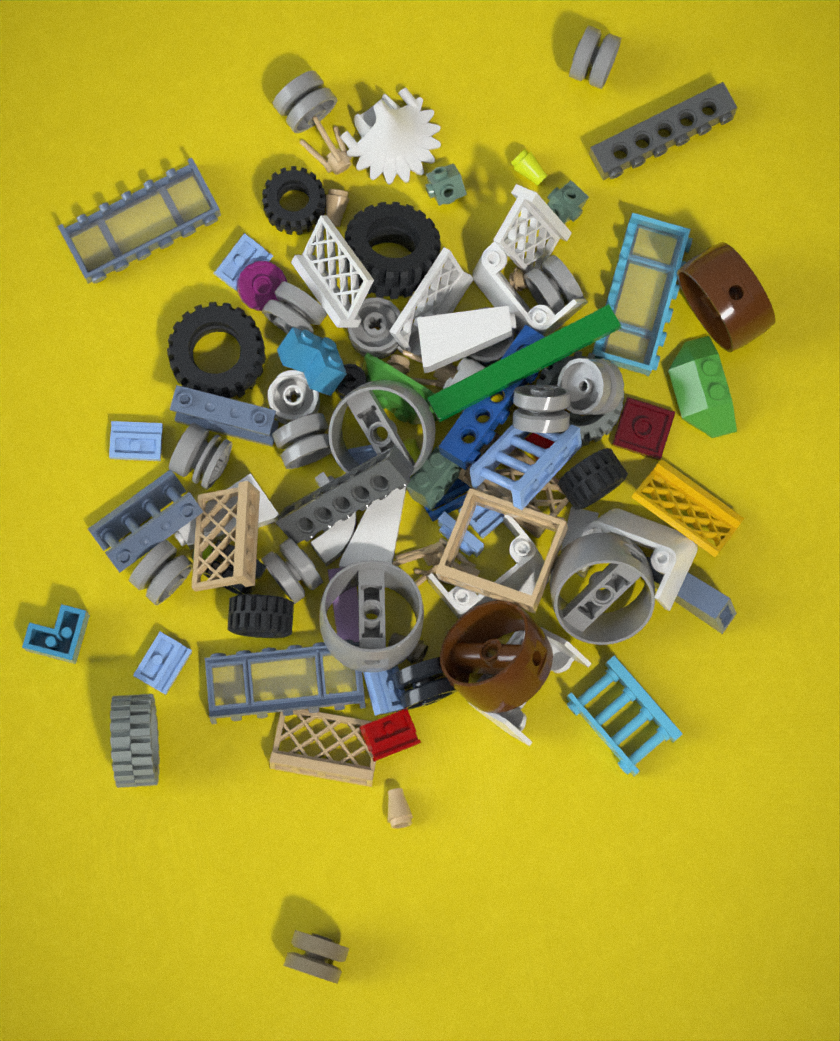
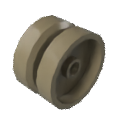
(317, 953)

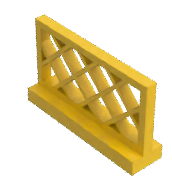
(689, 497)

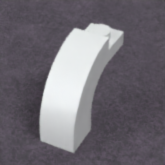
(335, 540)

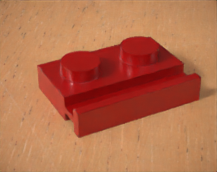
(390, 735)

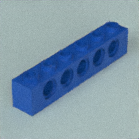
(467, 453)

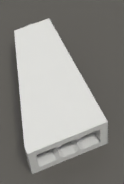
(460, 334)
(267, 516)
(377, 531)

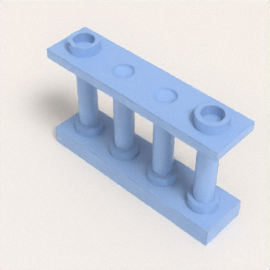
(535, 475)

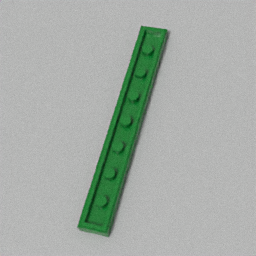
(524, 363)

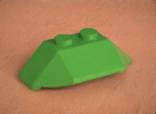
(379, 370)
(702, 388)

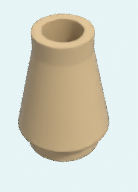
(336, 205)
(398, 810)

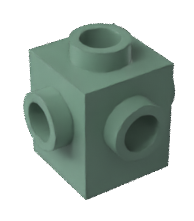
(445, 184)
(564, 206)

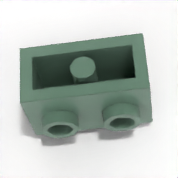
(433, 480)

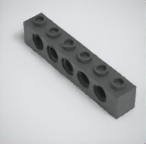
(716, 98)
(345, 495)

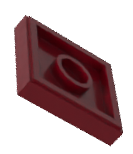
(643, 428)

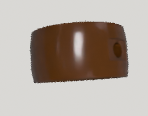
(726, 296)
(475, 649)

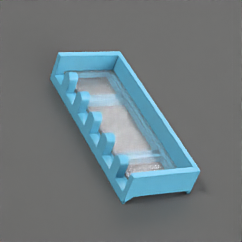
(643, 292)

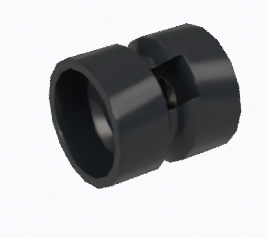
(354, 378)

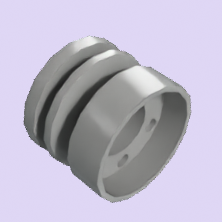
(197, 454)

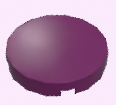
(258, 284)

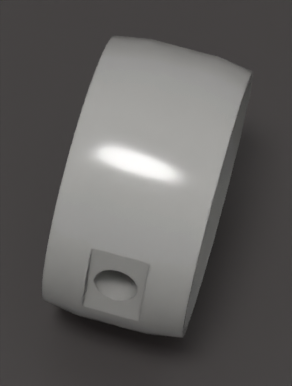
(371, 416)
(371, 581)
(584, 615)

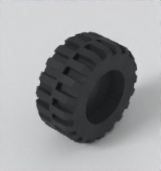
(393, 225)
(210, 320)

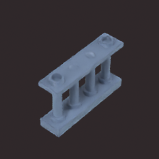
(224, 415)
(137, 510)

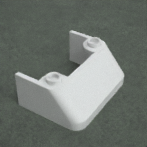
(501, 293)
(671, 549)
(520, 577)
(563, 656)

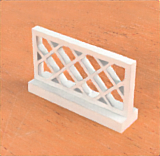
(541, 219)
(324, 285)
(441, 299)

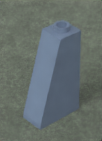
(702, 600)

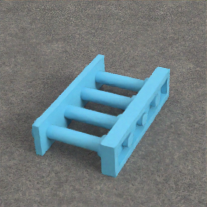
(631, 692)

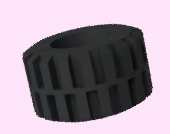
(286, 182)
(592, 478)
(260, 616)

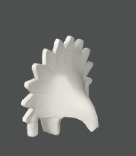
(393, 138)

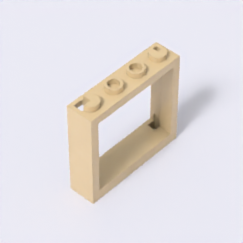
(485, 587)

